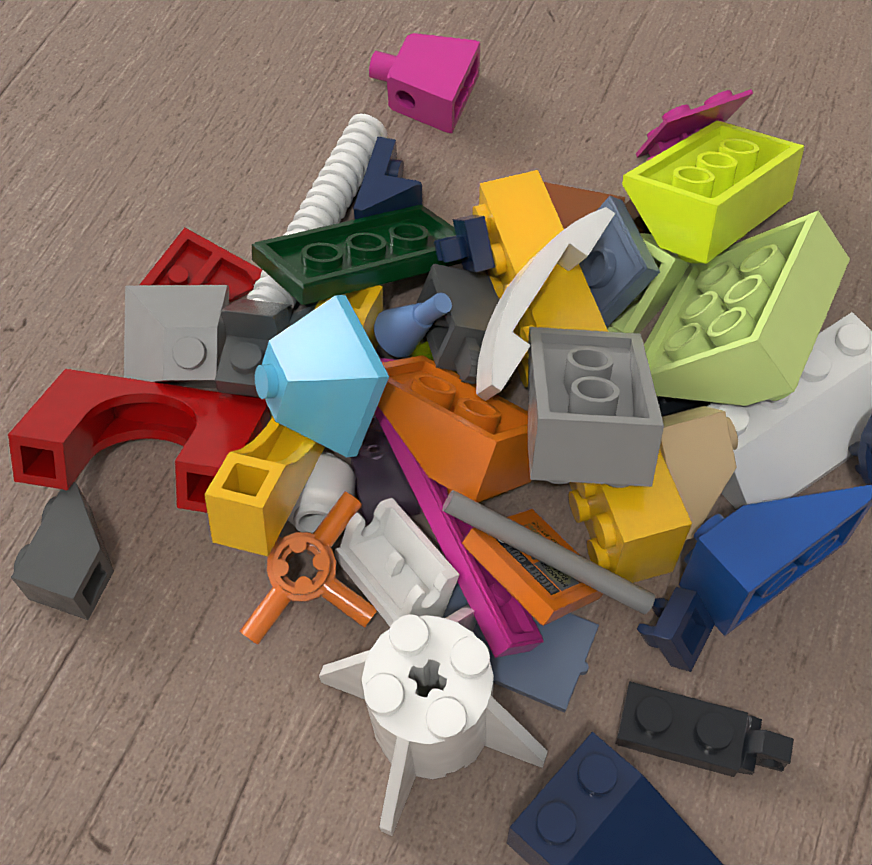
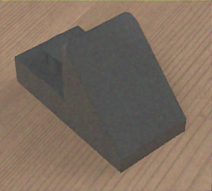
(248, 331)

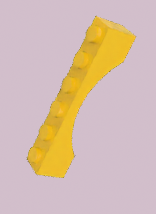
(265, 478)

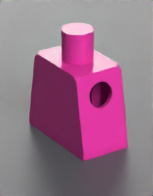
(429, 78)

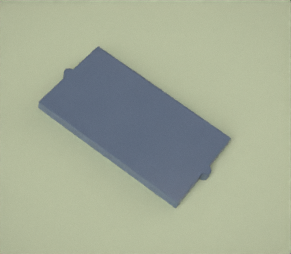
(551, 668)

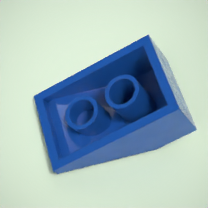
(767, 548)

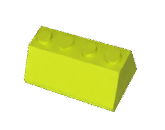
(713, 188)

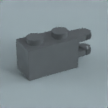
(459, 334)

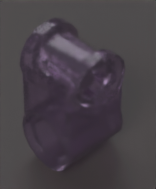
(380, 475)

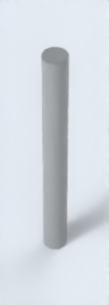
(548, 552)

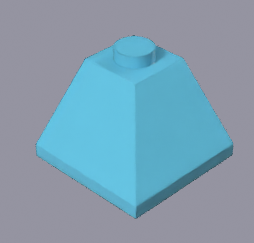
(324, 377)

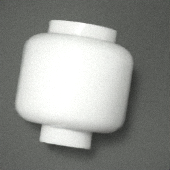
(323, 489)

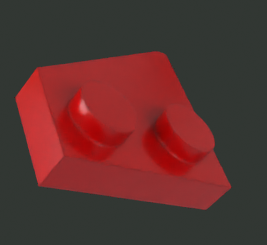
(201, 262)

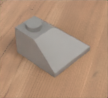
(174, 333)

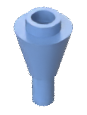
(403, 327)

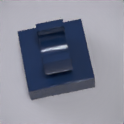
(469, 244)
(681, 628)

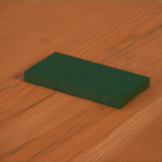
(354, 253)

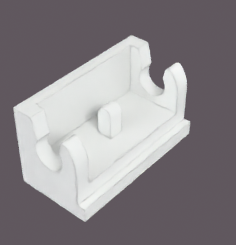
(396, 564)

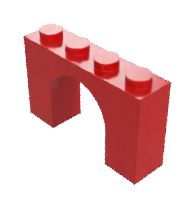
(95, 410)

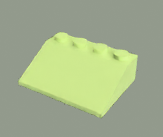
(748, 316)

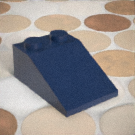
(603, 815)

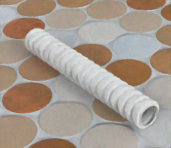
(330, 193)

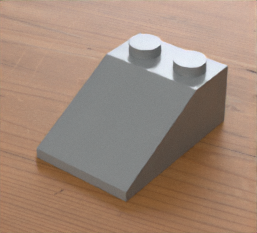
(591, 408)

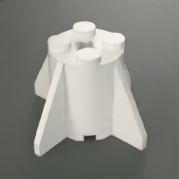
(430, 702)

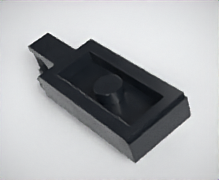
(698, 733)

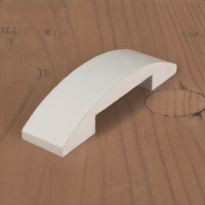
(501, 347)

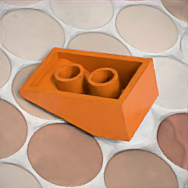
(455, 433)

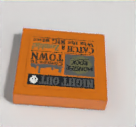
(535, 585)

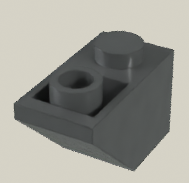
(66, 558)

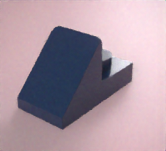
(384, 184)

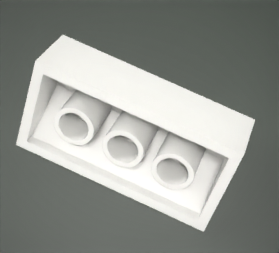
(808, 433)

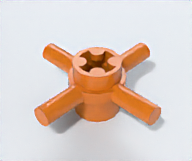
(304, 589)

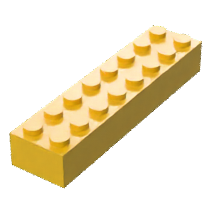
(630, 527)

